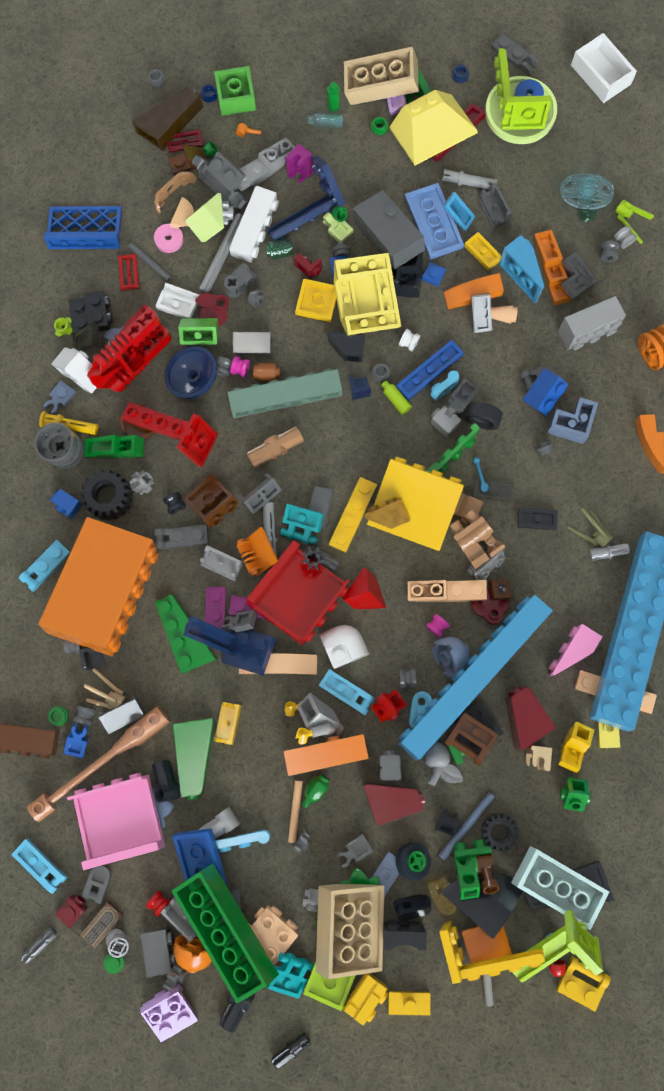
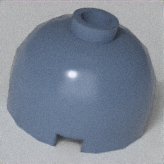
(452, 654)

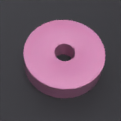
(171, 245)

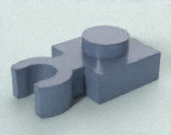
(60, 395)

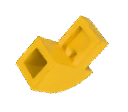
(574, 746)

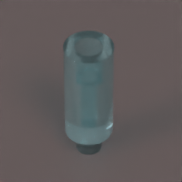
(326, 120)

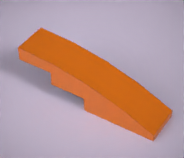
(553, 269)

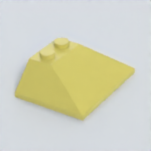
(431, 126)
(366, 294)

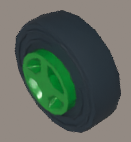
(421, 861)

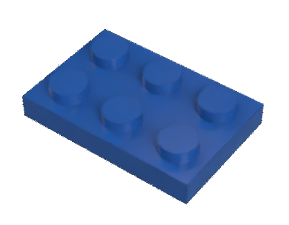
(197, 851)

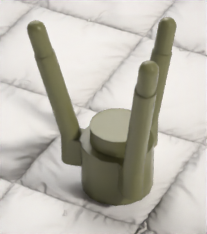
(601, 536)

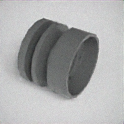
(51, 440)

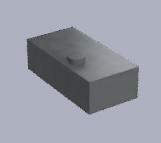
(389, 229)

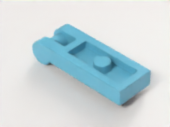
(45, 565)
(346, 691)
(242, 840)
(39, 865)

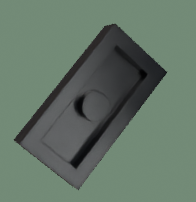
(537, 519)

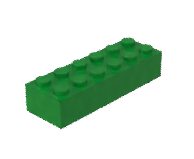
(225, 933)

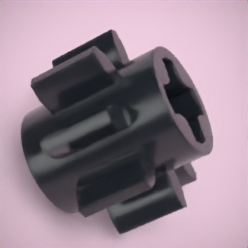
(319, 556)

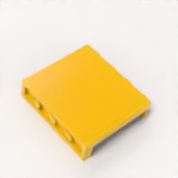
(426, 497)

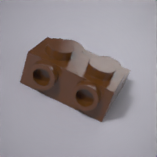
(211, 501)

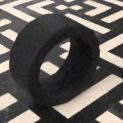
(484, 415)

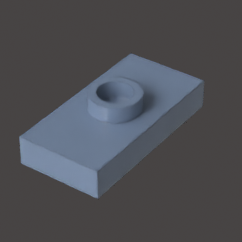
(387, 871)

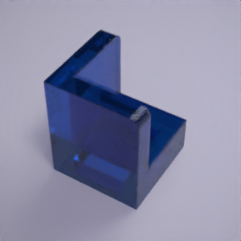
(359, 387)

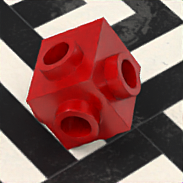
(385, 708)

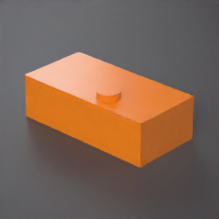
(326, 754)

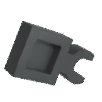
(242, 621)
(303, 842)
(357, 849)
(174, 977)

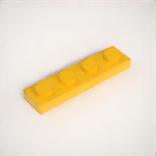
(352, 514)

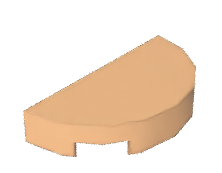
(182, 213)

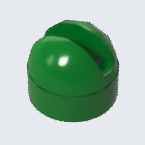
(210, 149)
(339, 213)

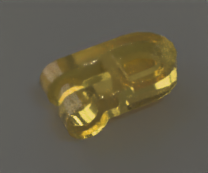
(443, 905)

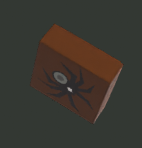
(500, 589)

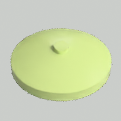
(518, 136)

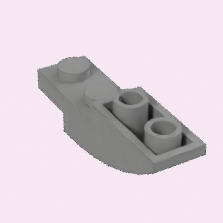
(266, 164)

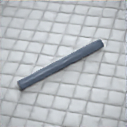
(466, 825)

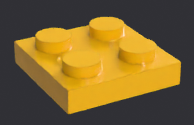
(316, 300)

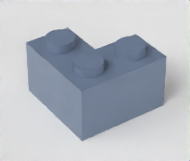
(574, 425)

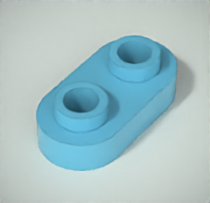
(417, 709)

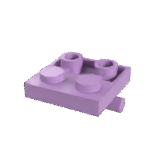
(168, 1012)

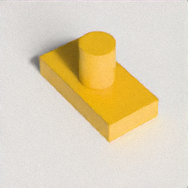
(408, 1003)

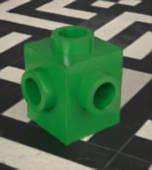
(575, 794)

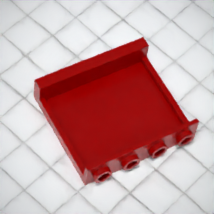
(296, 596)

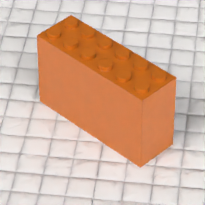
(99, 587)

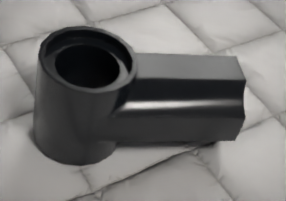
(166, 788)
(234, 1013)

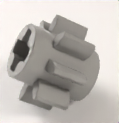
(227, 212)
(141, 482)

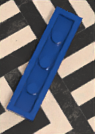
(430, 370)

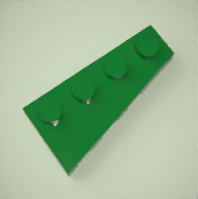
(456, 453)
(187, 652)

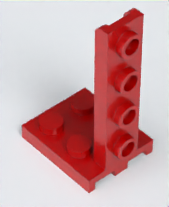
(194, 437)

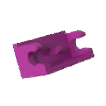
(299, 162)

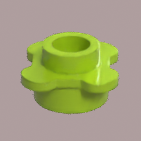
(59, 323)

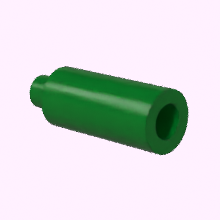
(333, 97)

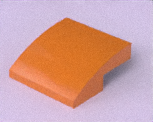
(482, 947)

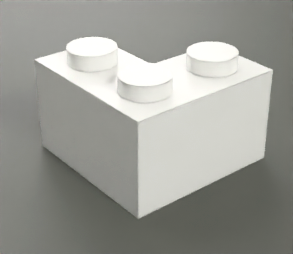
(74, 366)

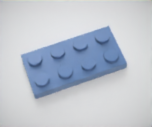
(434, 221)

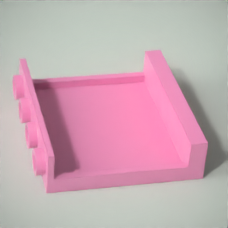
(118, 820)

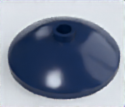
(186, 366)

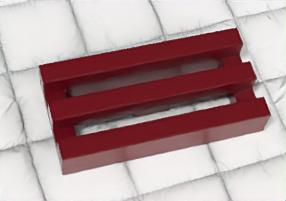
(171, 145)

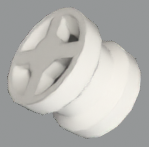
(409, 340)

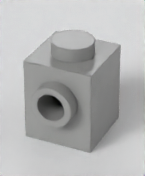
(444, 423)

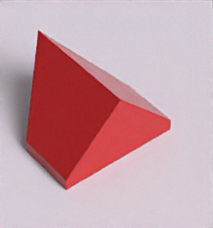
(365, 592)

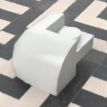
(343, 645)

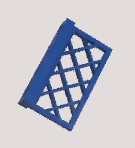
(83, 239)

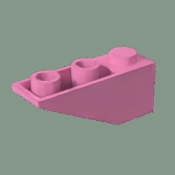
(581, 644)

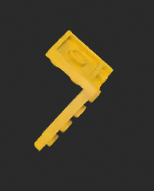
(492, 967)

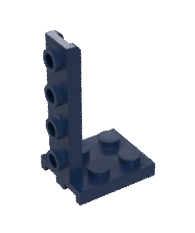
(322, 205)
(241, 649)

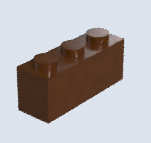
(28, 740)

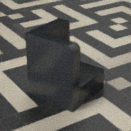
(91, 659)

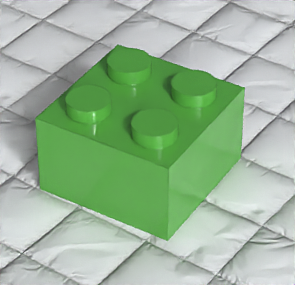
(235, 90)

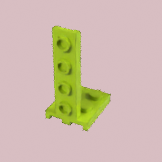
(518, 111)
(570, 938)

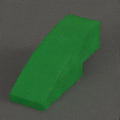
(114, 447)

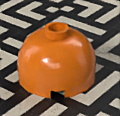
(191, 954)

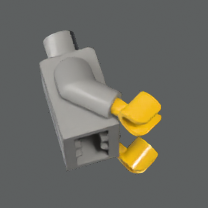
(317, 718)

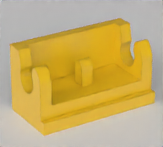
(227, 723)

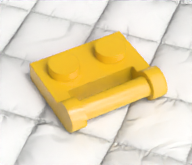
(579, 989)

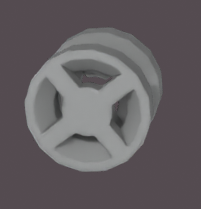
(625, 237)

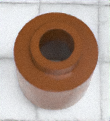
(266, 372)

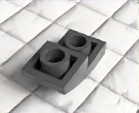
(322, 502)

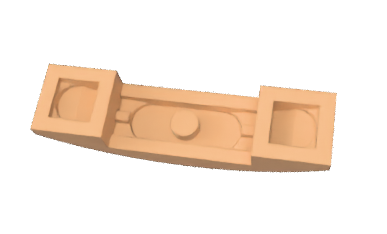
(290, 664)

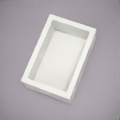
(603, 68)

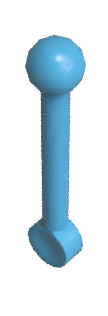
(484, 487)

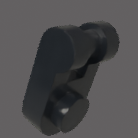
(419, 906)

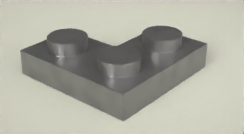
(580, 278)

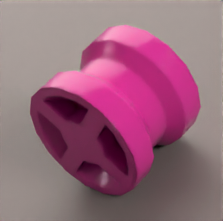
(240, 366)
(437, 626)

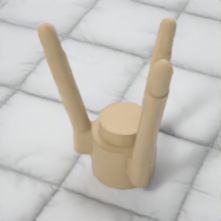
(113, 698)

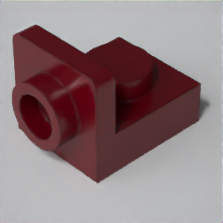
(306, 266)
(72, 910)

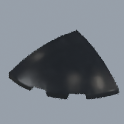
(408, 277)
(489, 910)

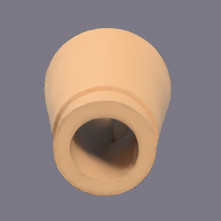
(504, 313)

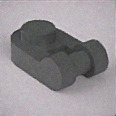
(526, 375)
(100, 877)

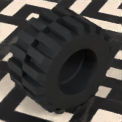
(93, 487)

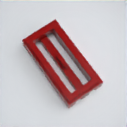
(130, 286)

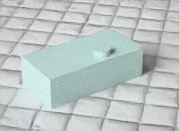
(559, 886)

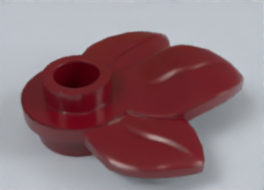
(211, 309)
(486, 607)

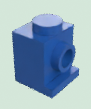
(66, 503)

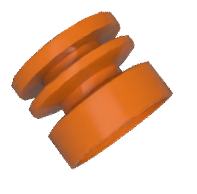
(652, 347)

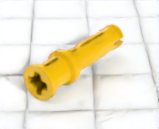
(74, 425)

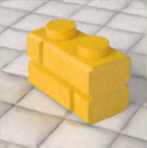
(365, 998)

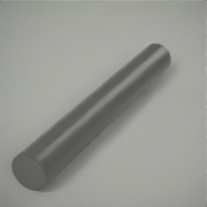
(151, 263)

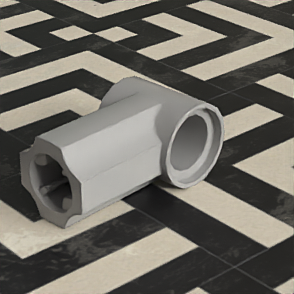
(223, 823)

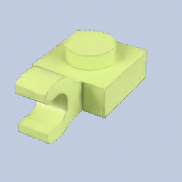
(338, 230)

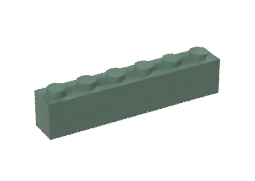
(285, 393)

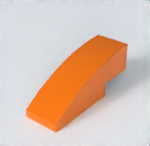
(461, 294)
(651, 440)

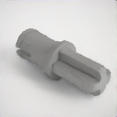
(609, 551)

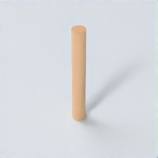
(295, 811)

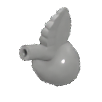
(439, 759)

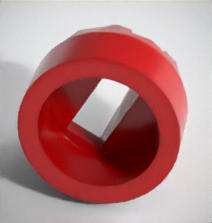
(557, 969)

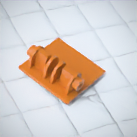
(258, 551)

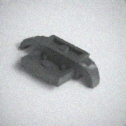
(222, 178)

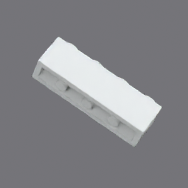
(253, 224)

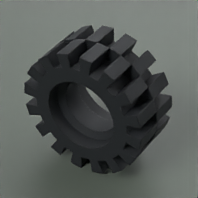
(512, 832)

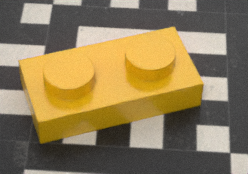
(483, 251)

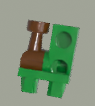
(469, 864)

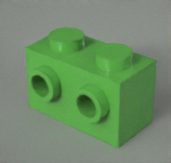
(199, 331)

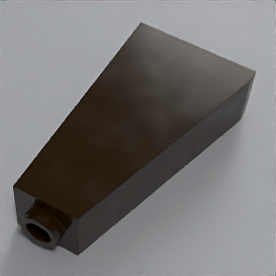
(168, 117)

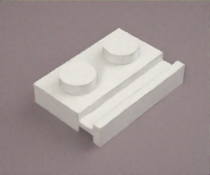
(177, 301)

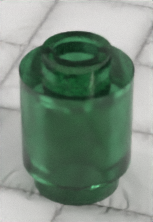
(279, 249)

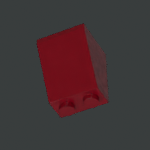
(526, 718)
(392, 802)

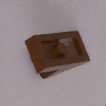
(183, 161)

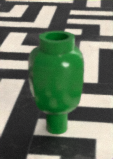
(315, 790)

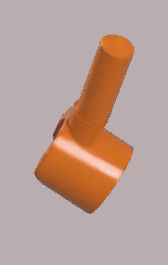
(242, 129)

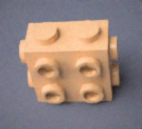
(274, 931)

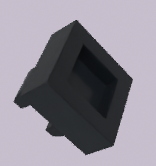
(447, 824)

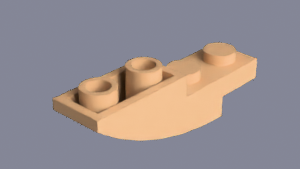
(447, 591)

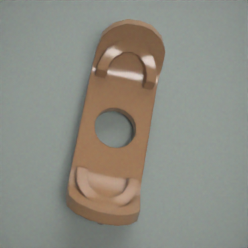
(181, 178)

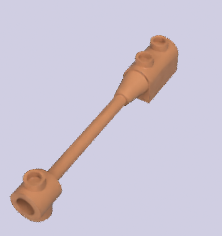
(133, 736)

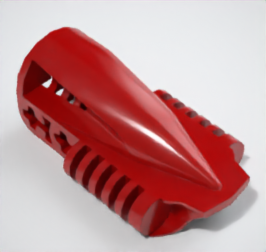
(124, 356)

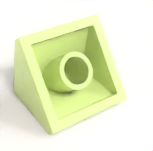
(207, 219)

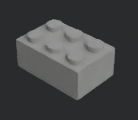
(591, 324)

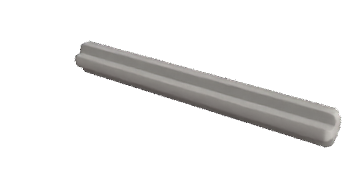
(220, 256)

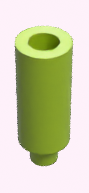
(396, 398)

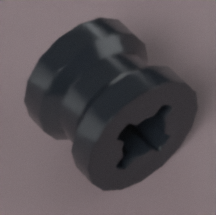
(174, 503)

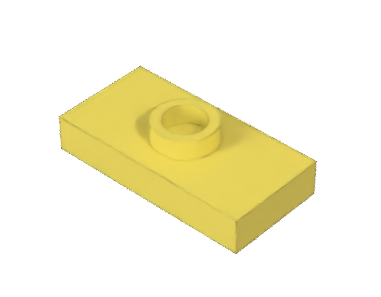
(608, 736)

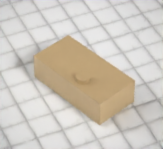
(381, 76)

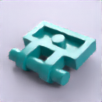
(303, 518)
(287, 981)

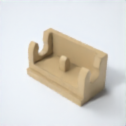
(540, 756)

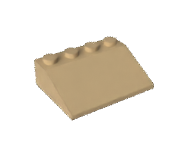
(349, 930)

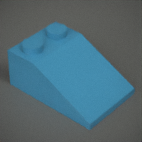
(522, 266)

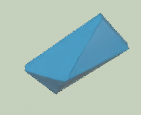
(459, 211)

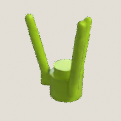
(626, 209)

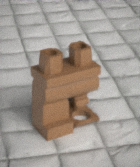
(470, 536)

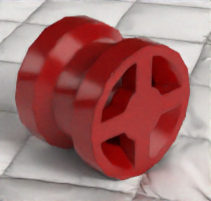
(158, 903)

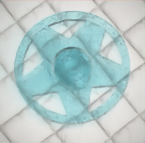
(586, 188)

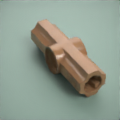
(275, 446)

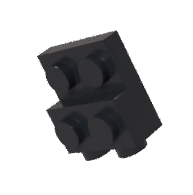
(91, 309)

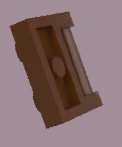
(474, 732)

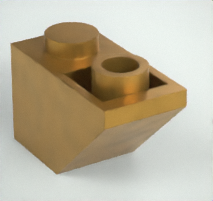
(389, 515)

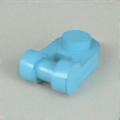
(440, 390)

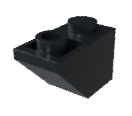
(348, 347)

